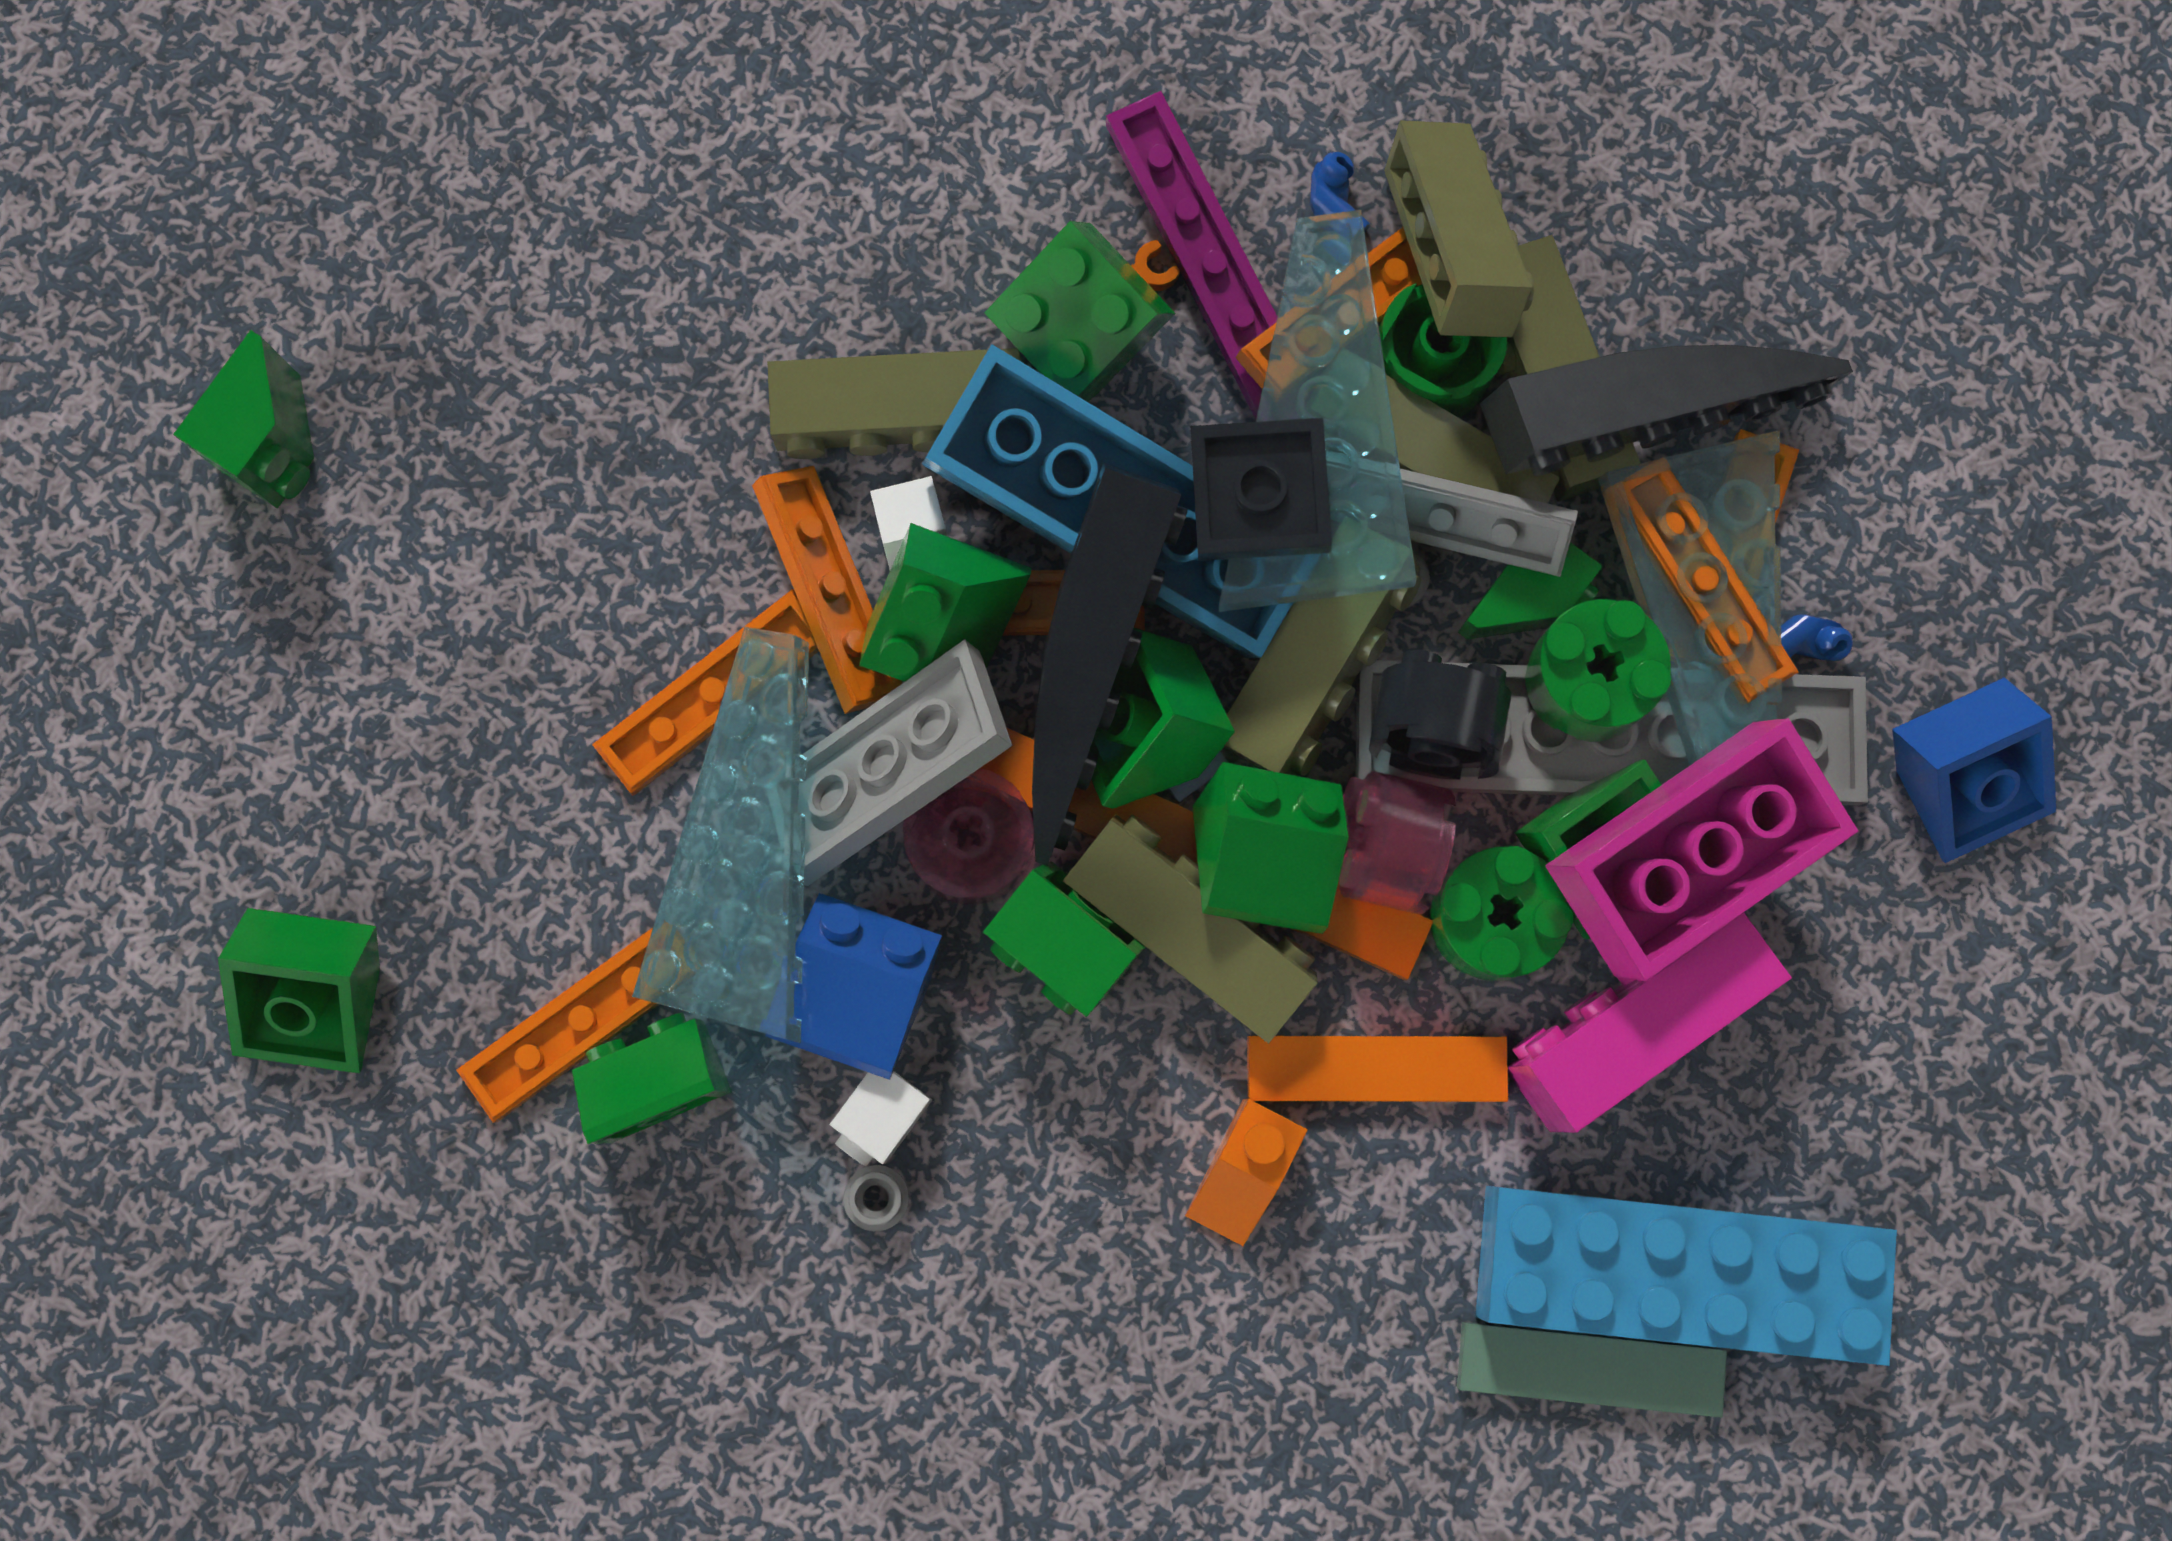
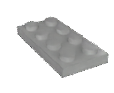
(898, 757)

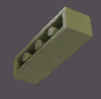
(1457, 230)
(1553, 336)
(866, 400)
(1449, 448)
(1309, 677)
(1162, 909)

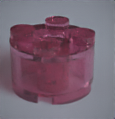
(1395, 841)
(982, 871)

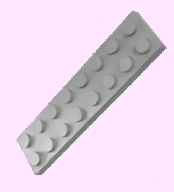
(1546, 761)

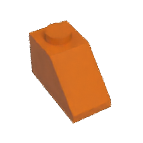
(1246, 1171)

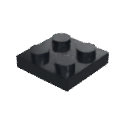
(1261, 489)

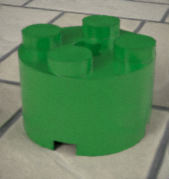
(1447, 379)
(1611, 637)
(1533, 929)

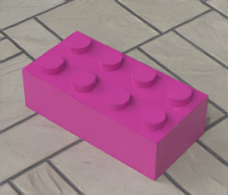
(1702, 849)
(1642, 1027)

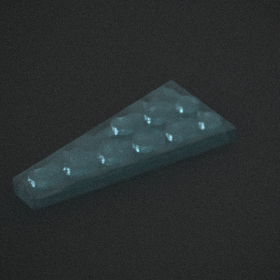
(1332, 367)
(1737, 501)
(740, 863)

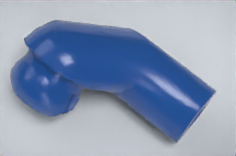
(1331, 186)
(1815, 638)

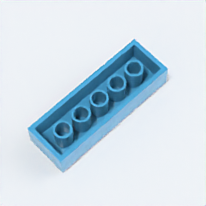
(1038, 459)
(1686, 1275)

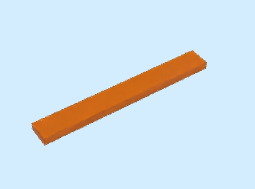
(1363, 930)

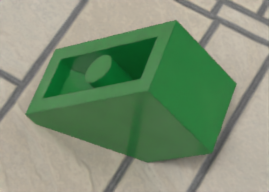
(1532, 599)

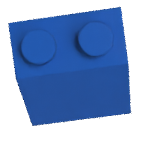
(1978, 767)
(860, 984)

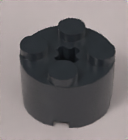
(1441, 716)

